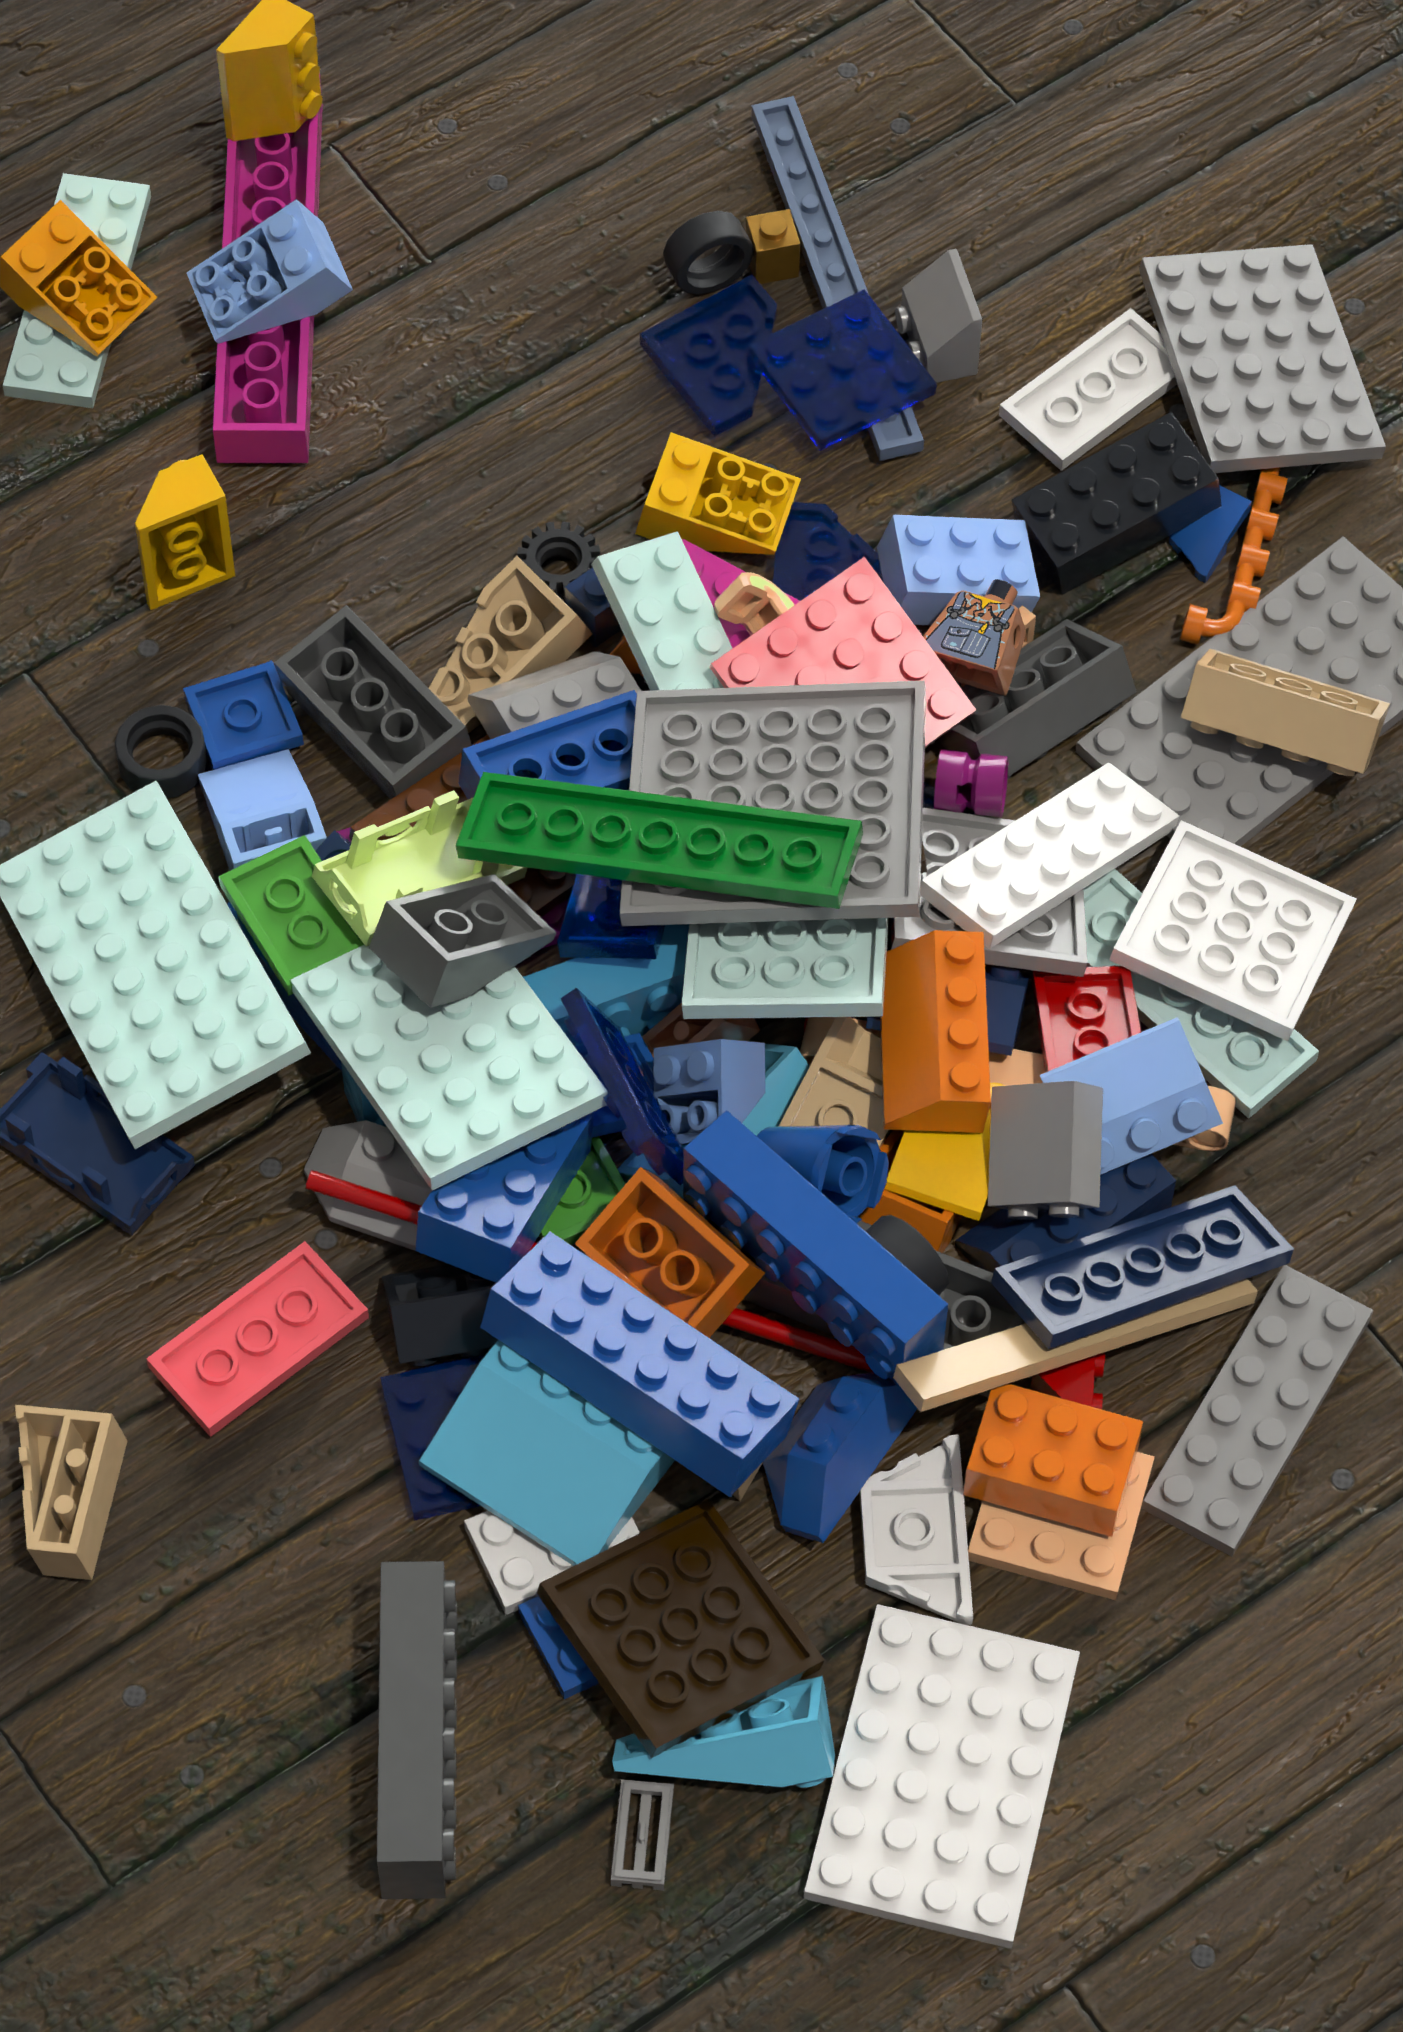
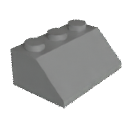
(551, 692)

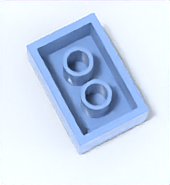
(936, 557)

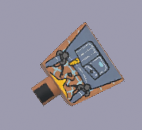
(980, 637)

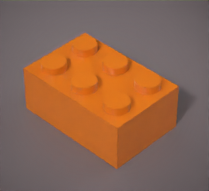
(670, 1253)
(1053, 1458)

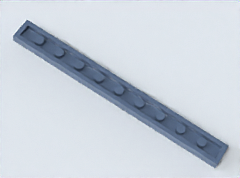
(822, 239)

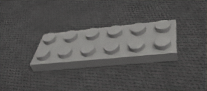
(1257, 1410)

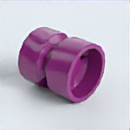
(988, 781)

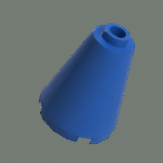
(836, 1160)

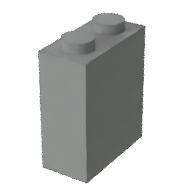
(1045, 1149)

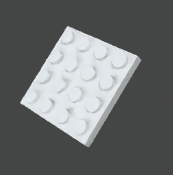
(1233, 930)

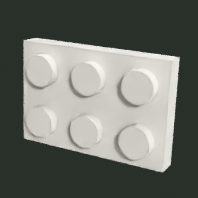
(516, 1561)

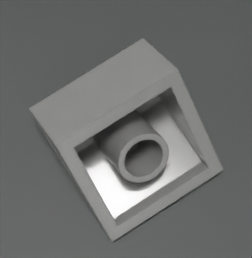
(942, 319)

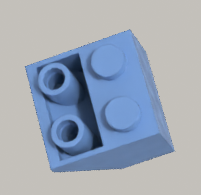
(705, 1080)

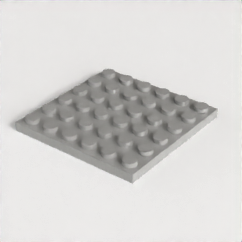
(795, 750)

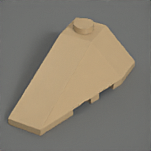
(512, 634)

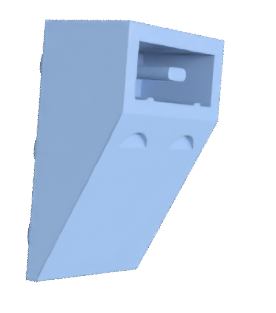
(270, 275)
(260, 807)

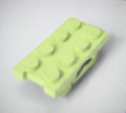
(404, 865)

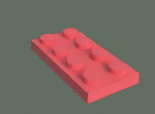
(257, 1338)

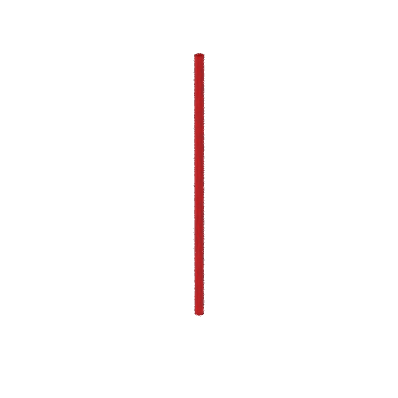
(737, 1319)

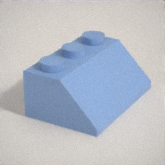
(1149, 1093)

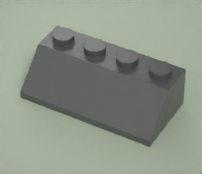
(1054, 693)

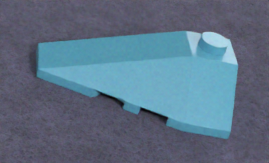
(767, 1744)

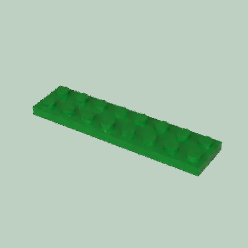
(660, 840)

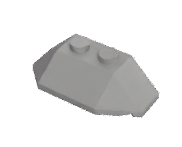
(374, 1159)

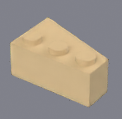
(68, 1485)

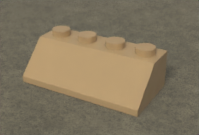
(1284, 712)

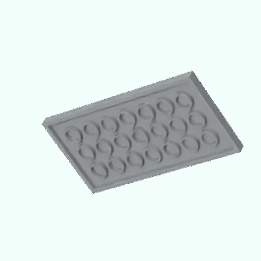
(1325, 623)

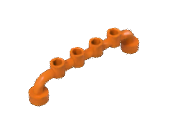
(1251, 563)

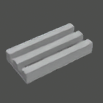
(638, 1876)

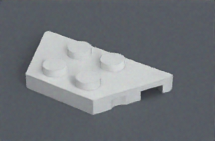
(919, 1533)

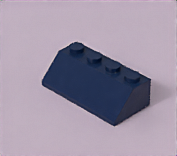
(1124, 1196)

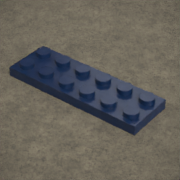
(1141, 1266)

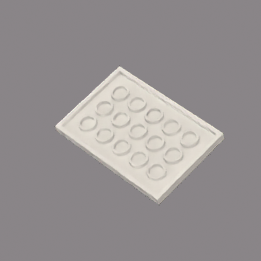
(942, 1776)

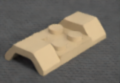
(842, 1082)

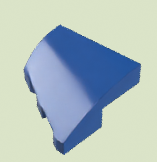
(1207, 538)

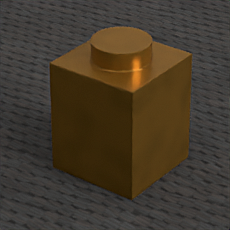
(774, 246)

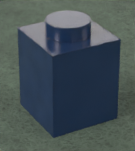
(590, 603)

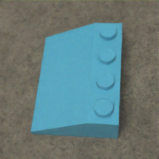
(543, 1457)

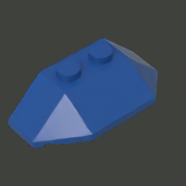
(834, 1450)

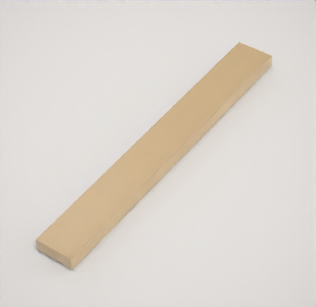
(1021, 1354)

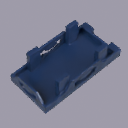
(79, 1143)

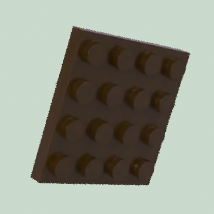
(680, 1627)

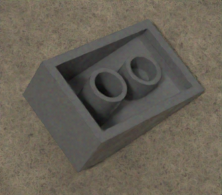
(457, 937)

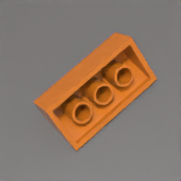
(936, 1034)

